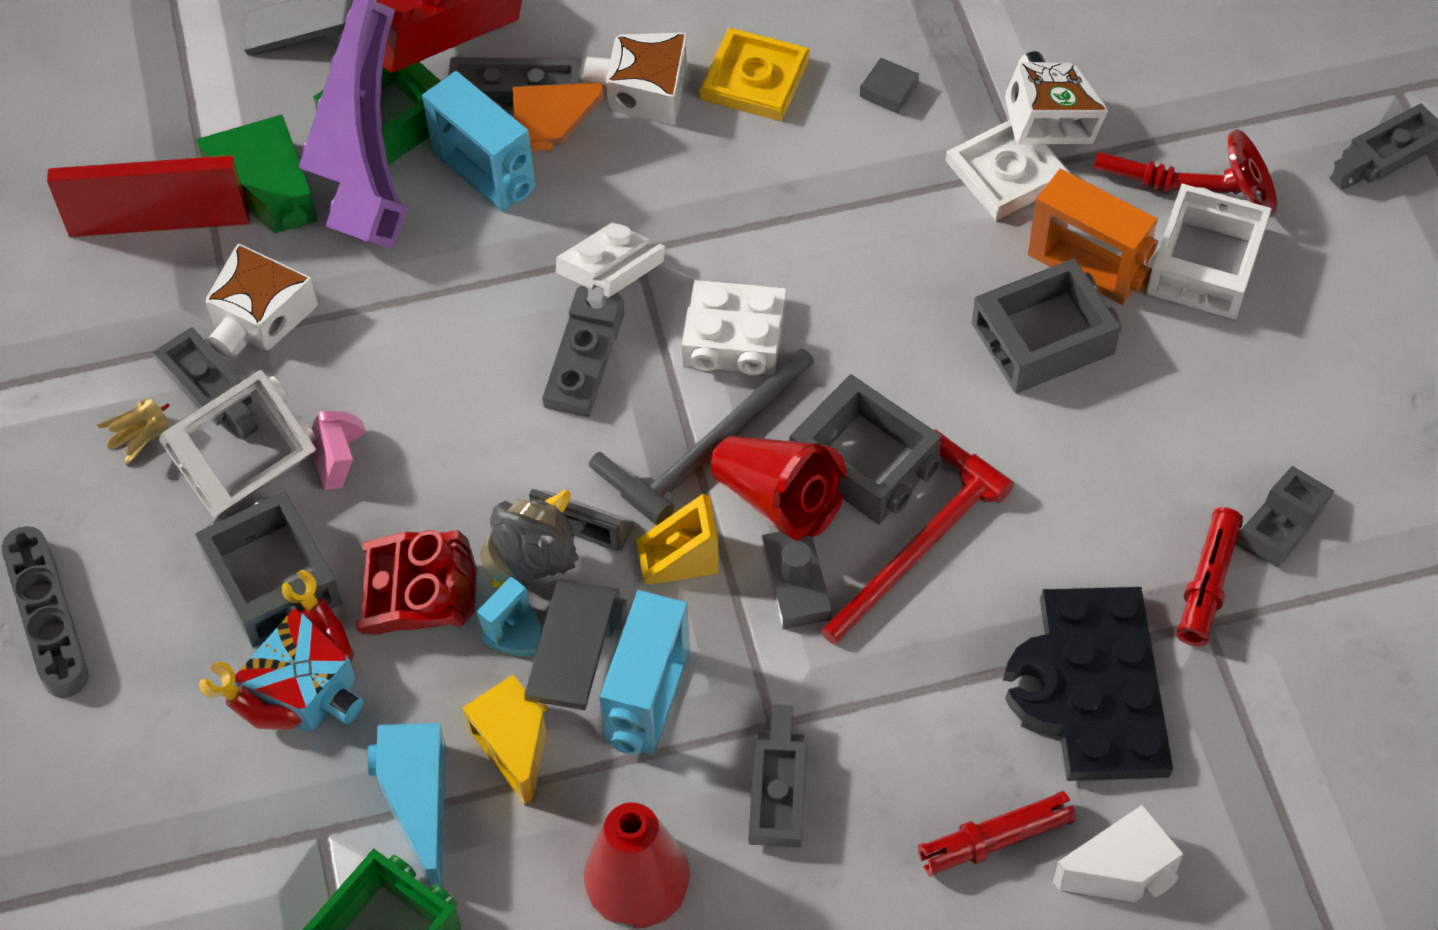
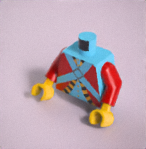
(296, 672)

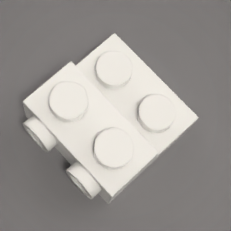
(733, 327)

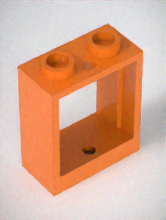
(1103, 216)

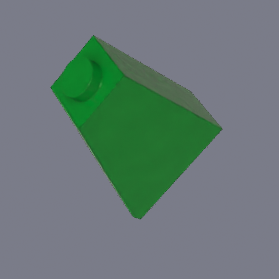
(267, 171)

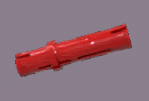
(1205, 592)
(978, 840)

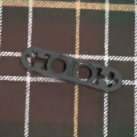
(44, 610)

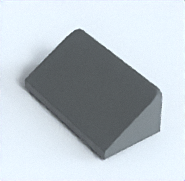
(592, 522)

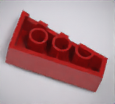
(434, 26)

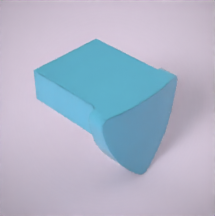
(510, 621)

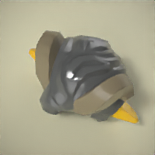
(529, 540)

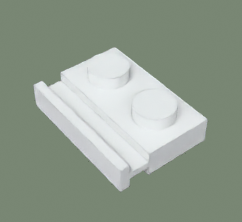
(610, 259)

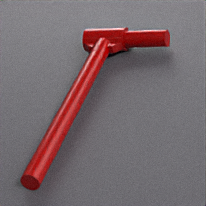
(979, 482)

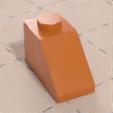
(554, 111)

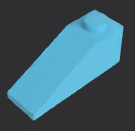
(412, 780)

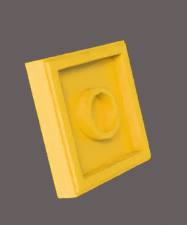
(755, 74)

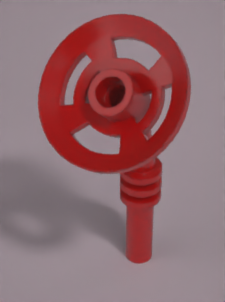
(1245, 174)

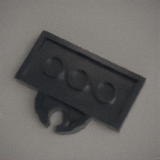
(1095, 684)

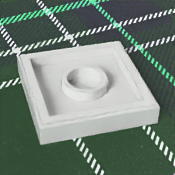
(1001, 171)

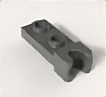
(583, 354)

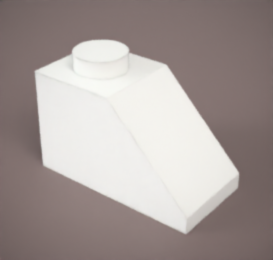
(1122, 861)

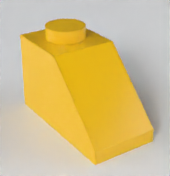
(509, 734)

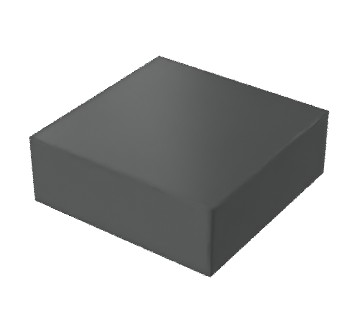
(889, 85)

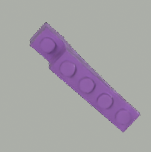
(347, 131)

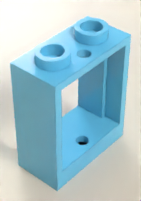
(479, 141)
(645, 673)

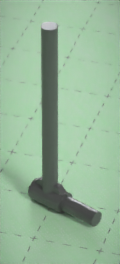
(655, 497)

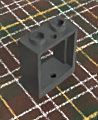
(1027, 368)
(839, 411)
(265, 516)

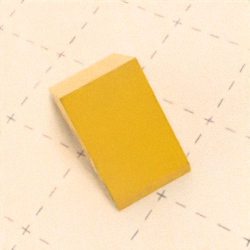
(681, 545)

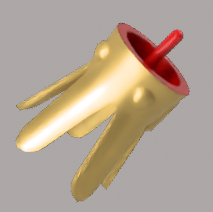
(140, 425)

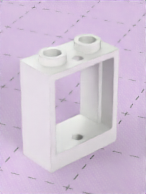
(1201, 285)
(196, 469)

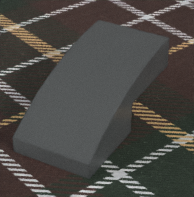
(1285, 516)

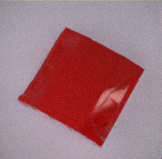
(417, 582)

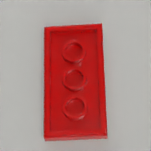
(149, 196)

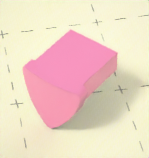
(333, 455)

